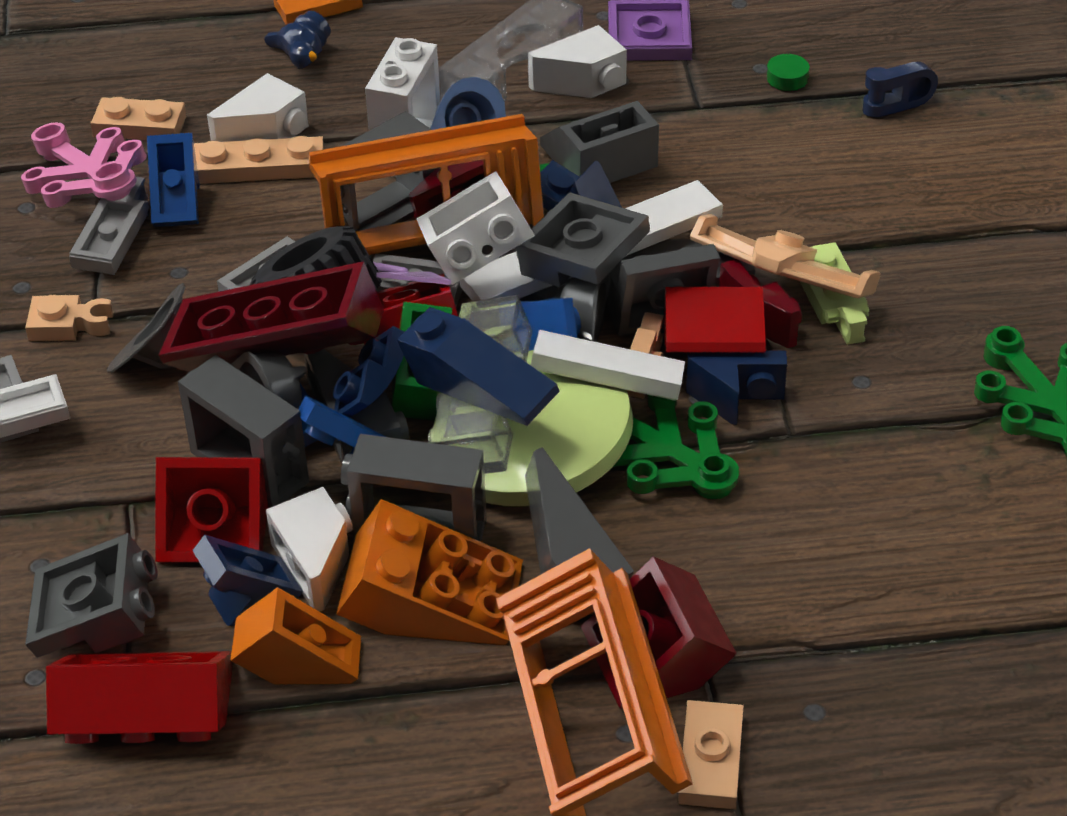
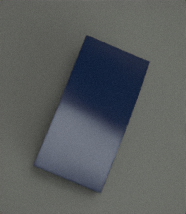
(376, 369)

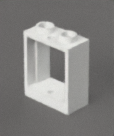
(404, 82)
(471, 220)

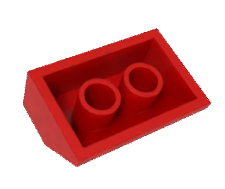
(138, 695)

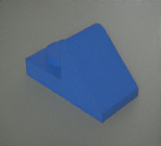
(173, 179)

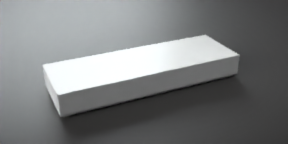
(608, 365)

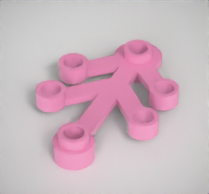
(107, 180)

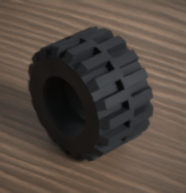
(318, 252)

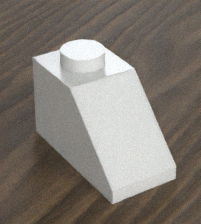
(579, 65)
(261, 111)
(312, 542)

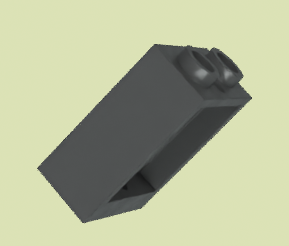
(392, 202)
(241, 418)
(417, 467)

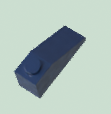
(473, 367)

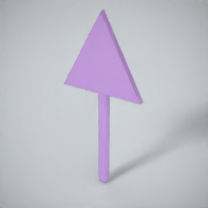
(402, 273)

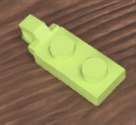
(834, 307)

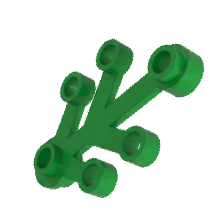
(1006, 351)
(708, 471)

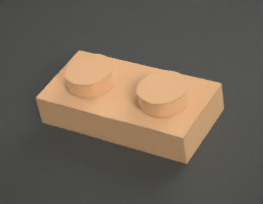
(139, 117)

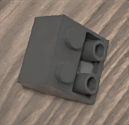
(619, 139)

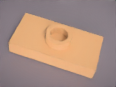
(712, 753)

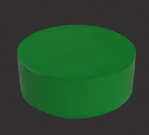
(788, 72)

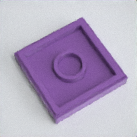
(652, 28)

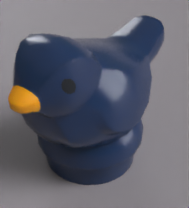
(302, 38)

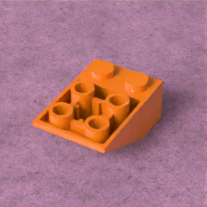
(426, 580)

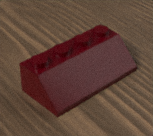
(276, 315)

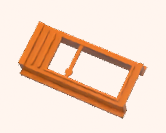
(501, 143)
(553, 603)

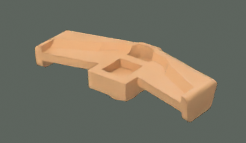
(784, 256)

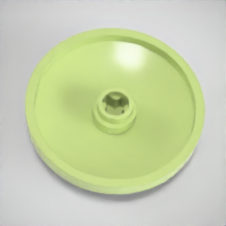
(580, 431)

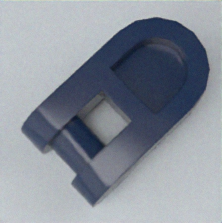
(910, 85)

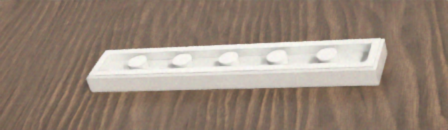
(668, 216)

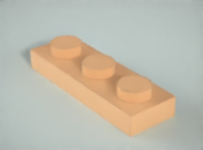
(255, 159)

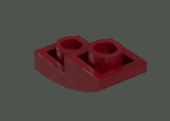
(780, 311)

